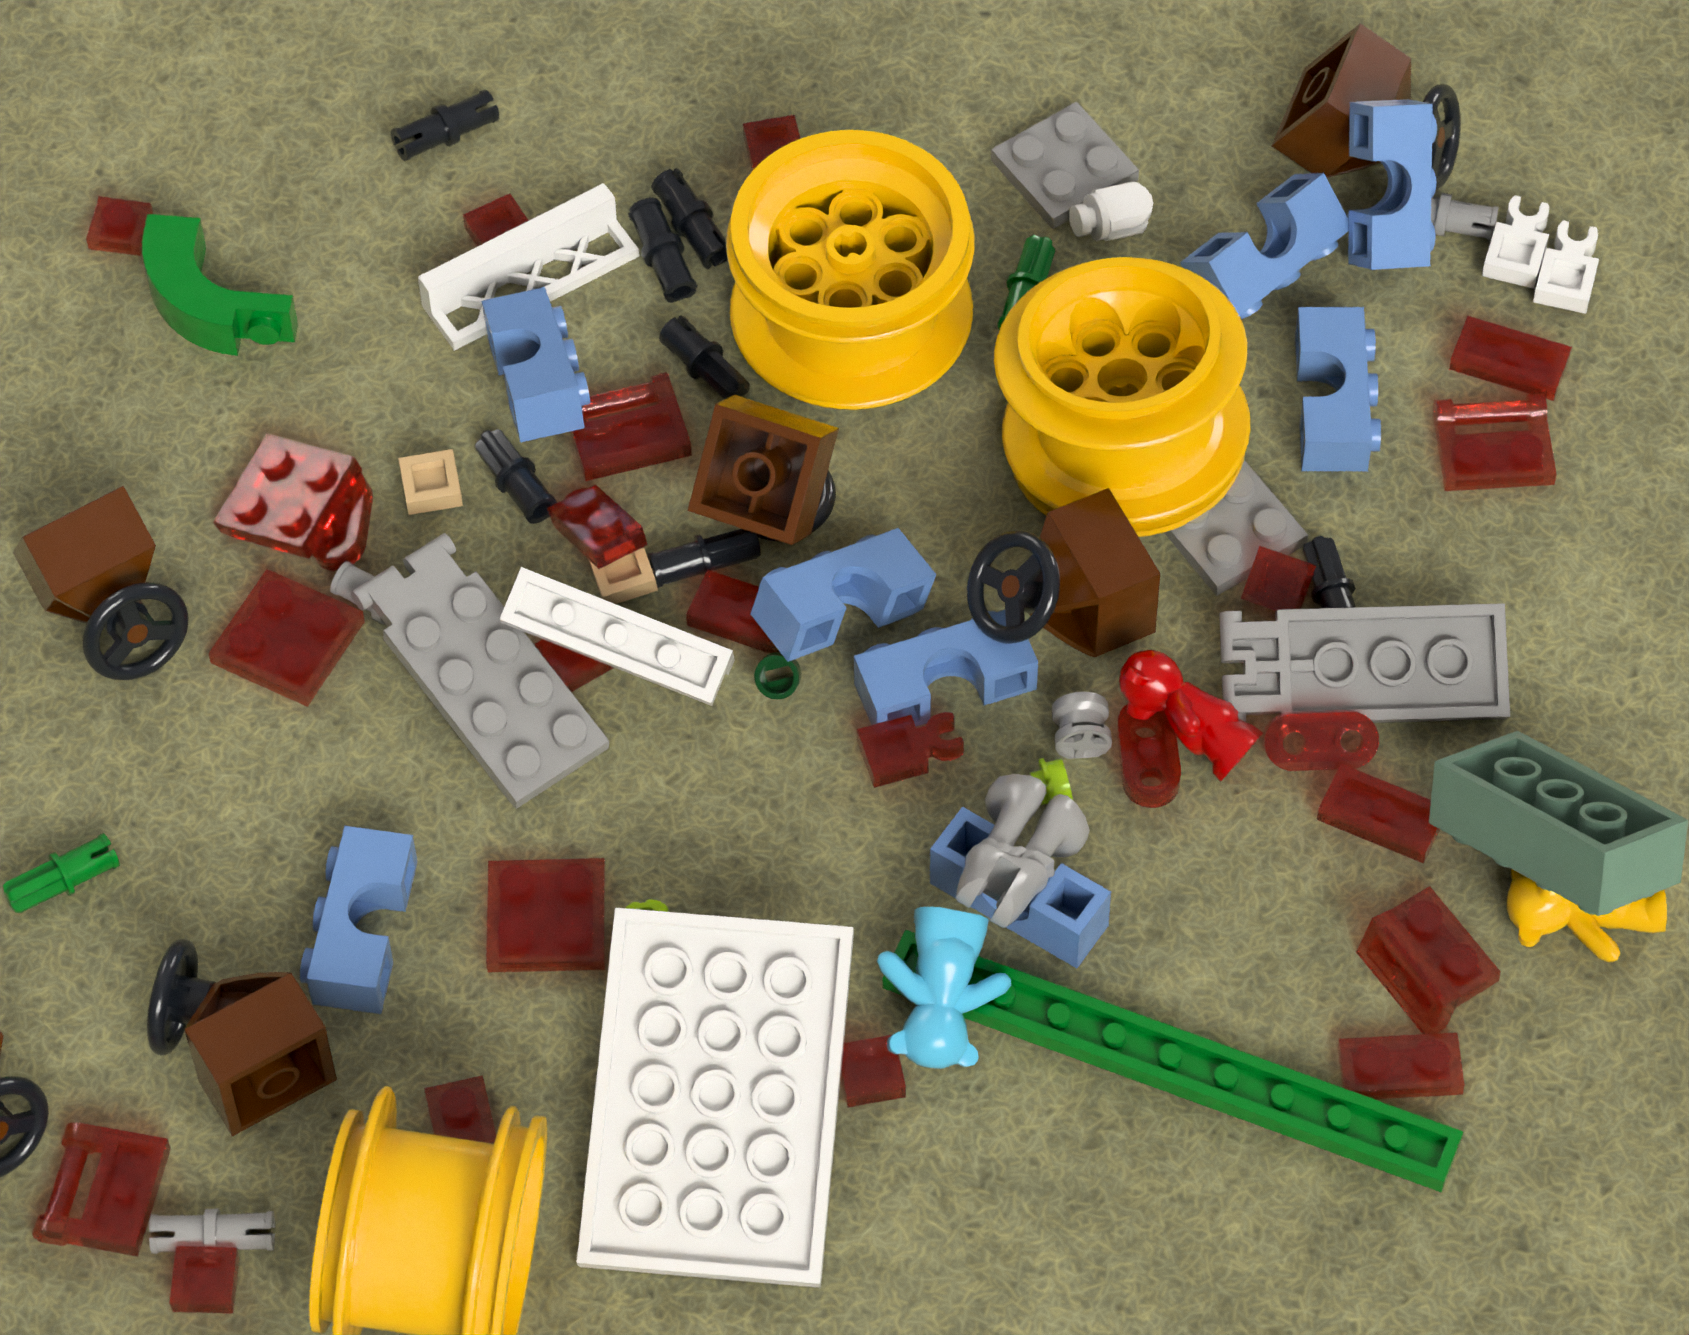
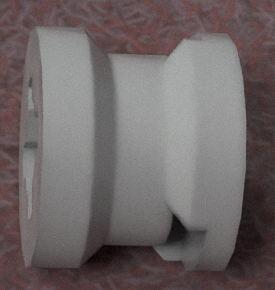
(1081, 725)

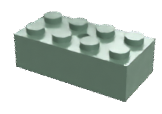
(1558, 823)

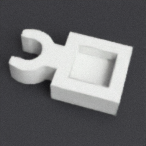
(1518, 246)
(1568, 271)

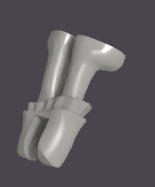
(1020, 872)

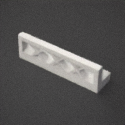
(527, 250)
(617, 636)

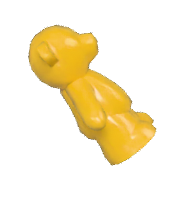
(1542, 912)

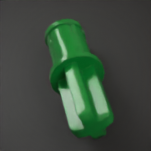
(1031, 269)
(60, 874)

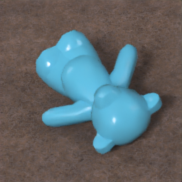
(947, 951)

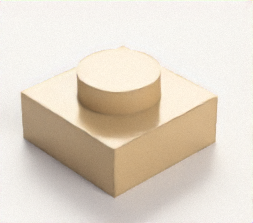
(430, 482)
(625, 578)

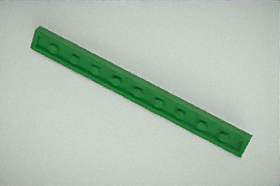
(1212, 1074)

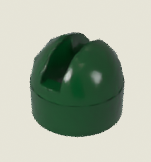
(781, 686)

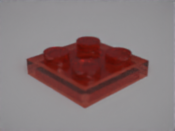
(288, 496)
(286, 637)
(546, 915)

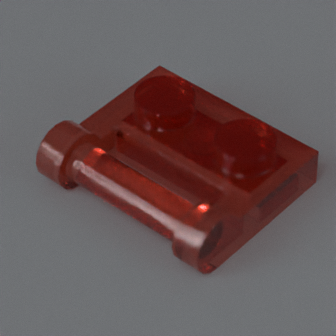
(632, 437)
(1494, 457)
(119, 1195)

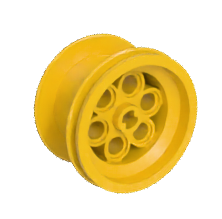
(854, 229)
(1125, 386)
(426, 1227)

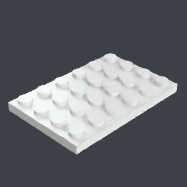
(716, 1097)

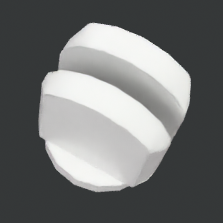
(1112, 212)

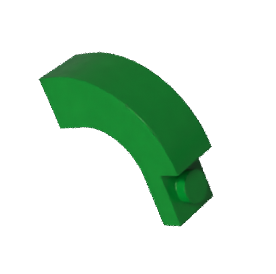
(197, 307)

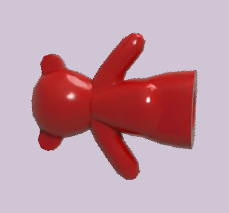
(1197, 718)

